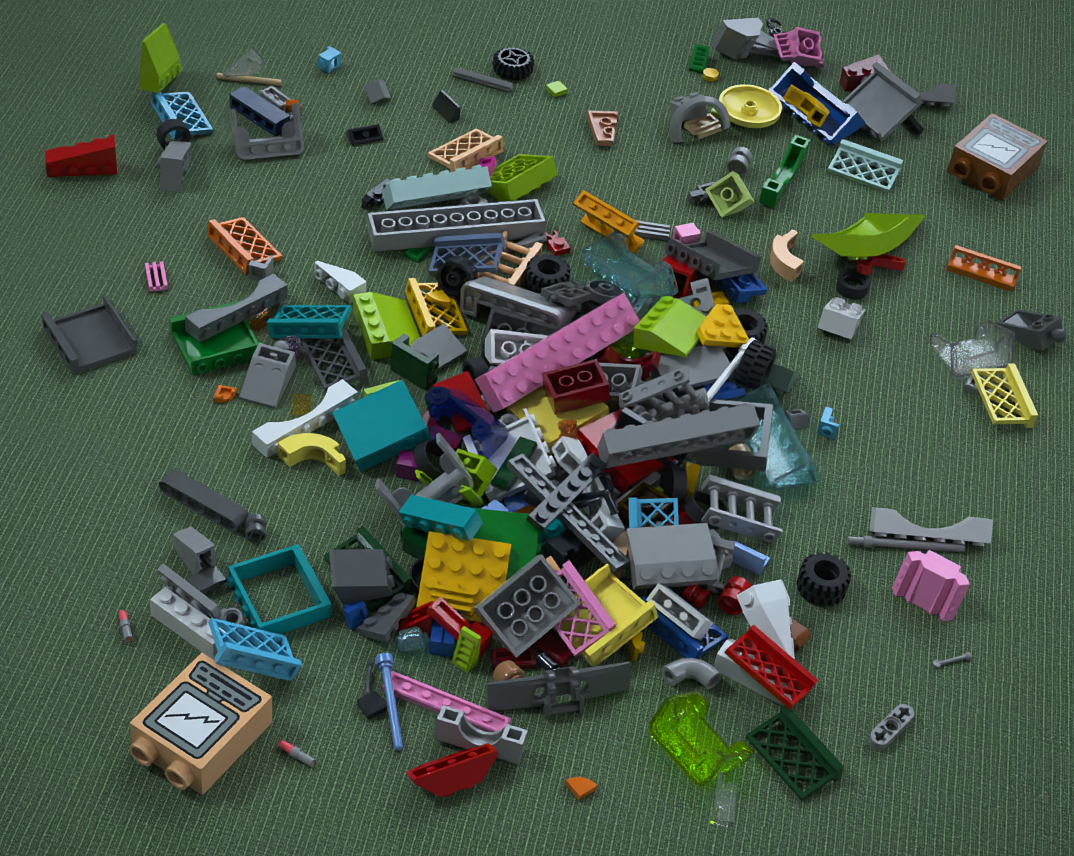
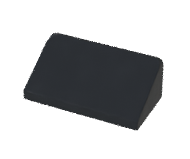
(446, 107)
(364, 134)

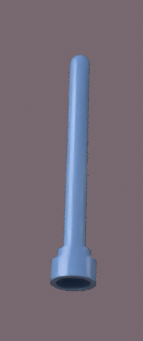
(385, 662)

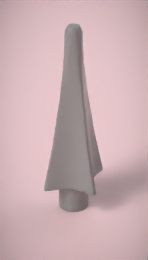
(530, 241)

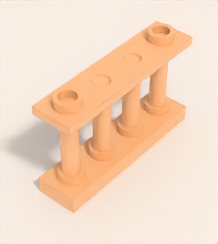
(518, 274)

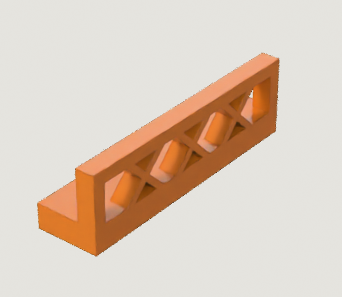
(982, 271)

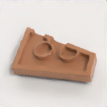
(602, 126)

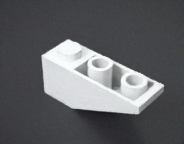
(340, 280)

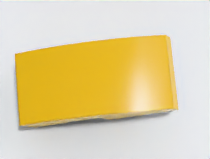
(636, 646)

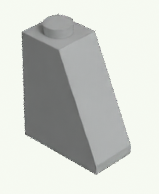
(194, 549)

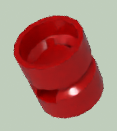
(728, 598)

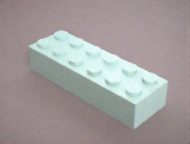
(436, 187)

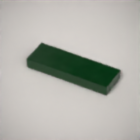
(505, 477)

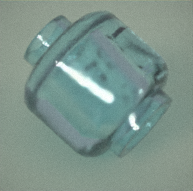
(412, 641)

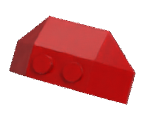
(454, 771)

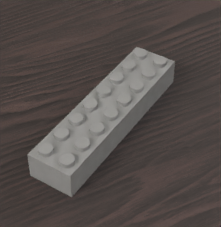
(678, 435)

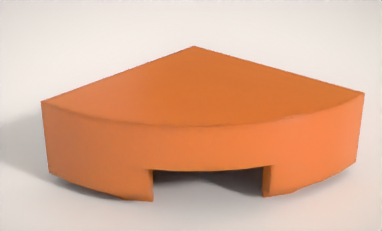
(224, 394)
(580, 786)

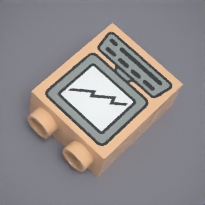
(200, 724)

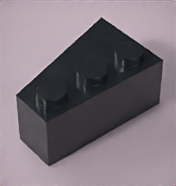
(568, 548)

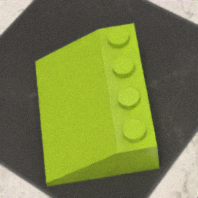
(158, 60)
(520, 176)
(382, 322)
(669, 328)

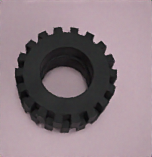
(546, 271)
(753, 324)
(755, 365)
(822, 591)

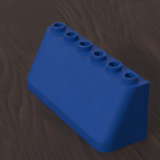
(841, 119)

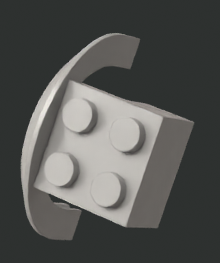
(693, 107)

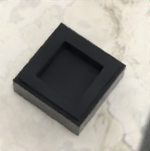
(371, 705)

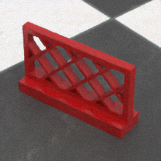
(772, 657)

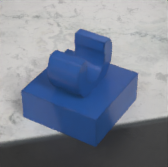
(355, 614)

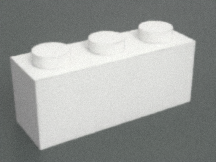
(679, 611)

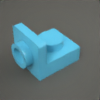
(826, 426)

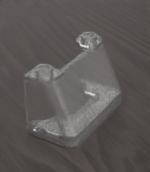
(989, 349)

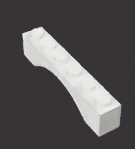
(268, 435)
(570, 455)
(970, 529)

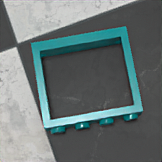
(274, 561)

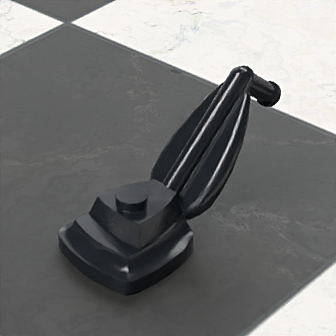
(582, 501)

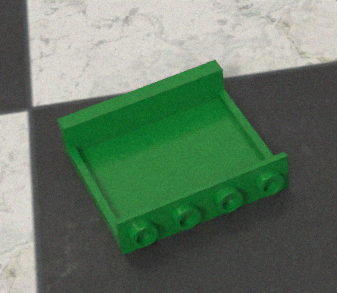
(219, 351)
(510, 529)

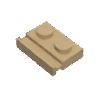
(703, 126)

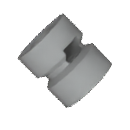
(739, 161)

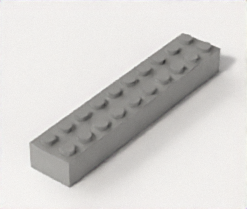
(420, 226)

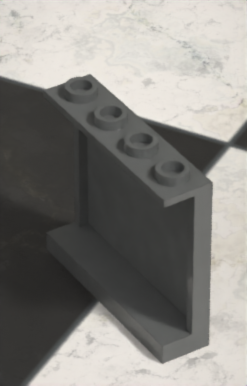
(715, 256)
(90, 336)

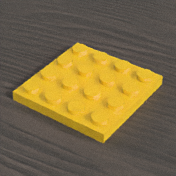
(464, 565)

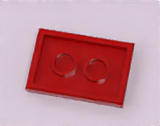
(464, 383)

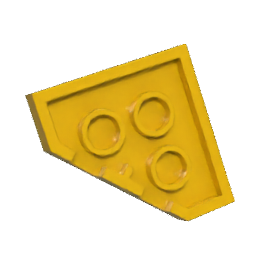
(722, 328)

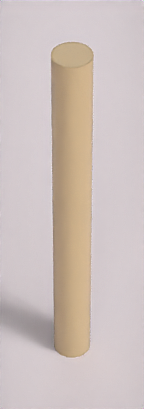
(249, 79)

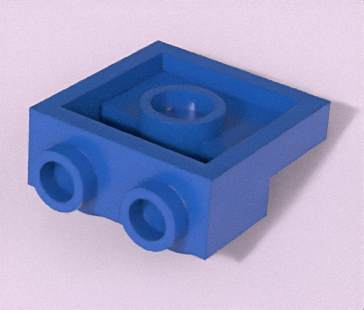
(742, 287)
(727, 390)

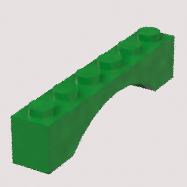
(777, 184)

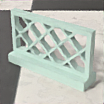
(868, 158)

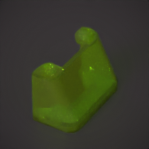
(691, 740)

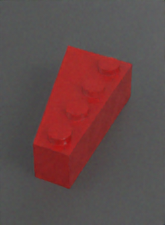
(83, 158)

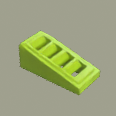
(467, 653)

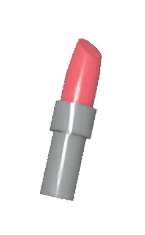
(125, 626)
(296, 753)

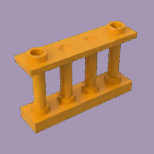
(606, 220)

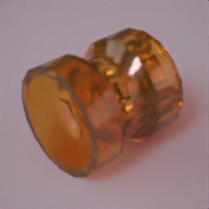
(568, 428)

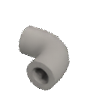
(691, 669)

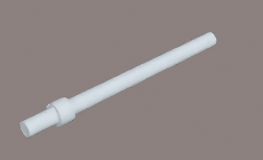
(728, 371)

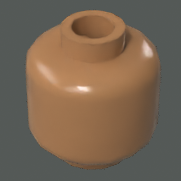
(506, 671)

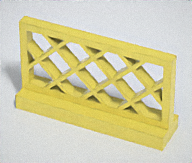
(1017, 394)

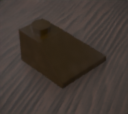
(643, 491)

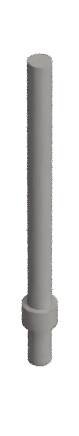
(868, 541)

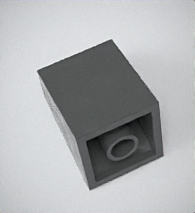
(361, 574)

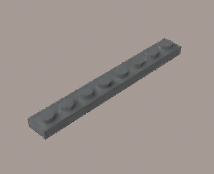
(571, 516)

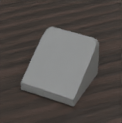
(797, 418)

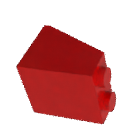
(683, 276)

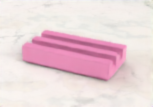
(154, 267)

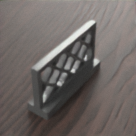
(353, 363)

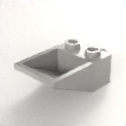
(268, 374)

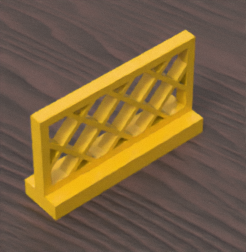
(422, 309)

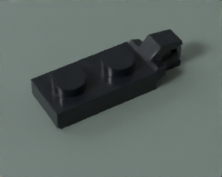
(374, 196)

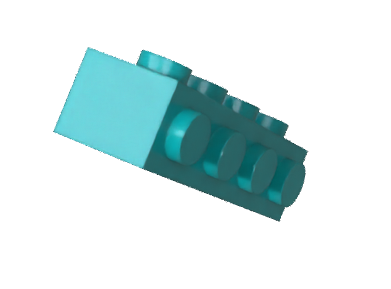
(440, 517)

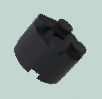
(453, 267)

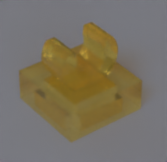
(301, 403)

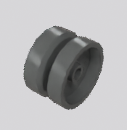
(601, 292)

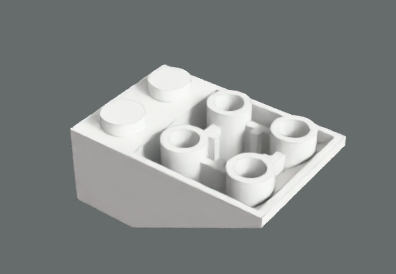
(841, 317)

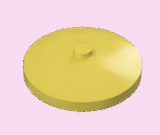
(751, 106)

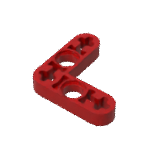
(883, 260)

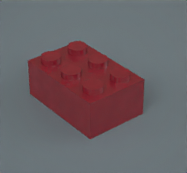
(576, 386)

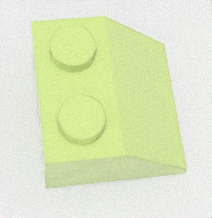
(729, 194)

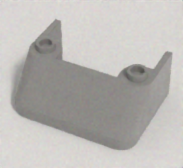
(288, 144)
(443, 488)

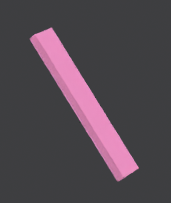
(434, 699)

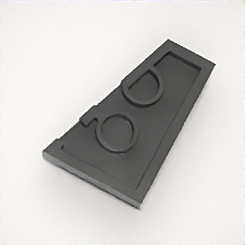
(387, 617)

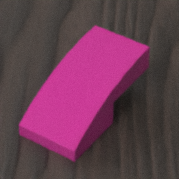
(490, 162)

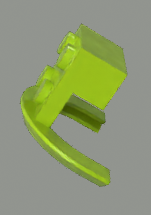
(481, 472)

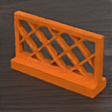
(235, 249)

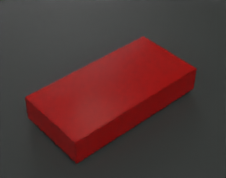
(447, 617)

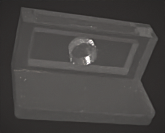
(723, 802)

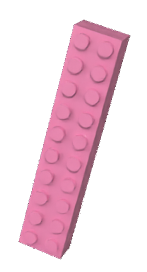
(561, 349)

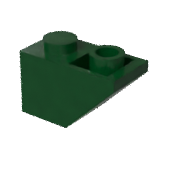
(413, 541)

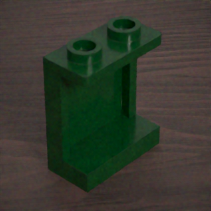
(412, 364)

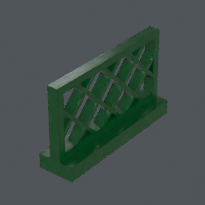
(400, 577)
(811, 745)

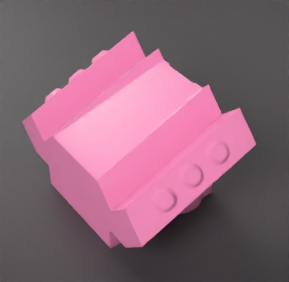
(800, 47)
(931, 583)

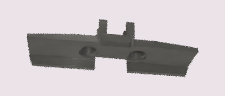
(520, 691)

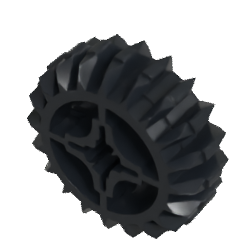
(513, 63)

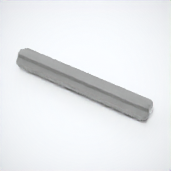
(482, 79)

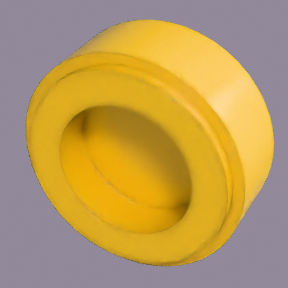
(710, 74)

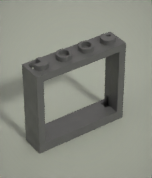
(736, 458)

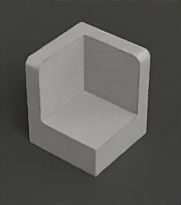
(377, 90)
(260, 270)

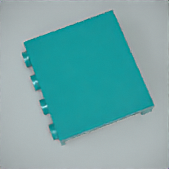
(381, 425)

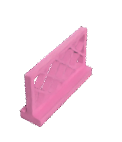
(591, 603)

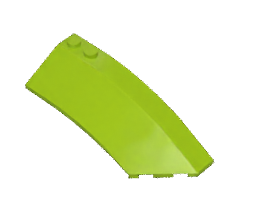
(871, 235)

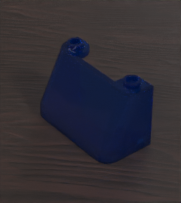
(485, 427)

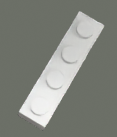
(184, 620)

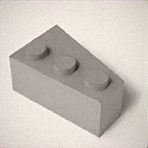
(172, 165)

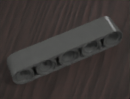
(204, 500)

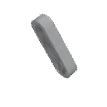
(889, 735)

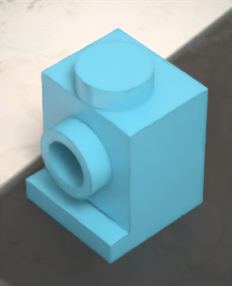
(329, 60)

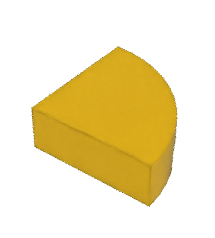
(438, 297)

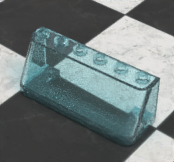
(630, 273)
(787, 459)

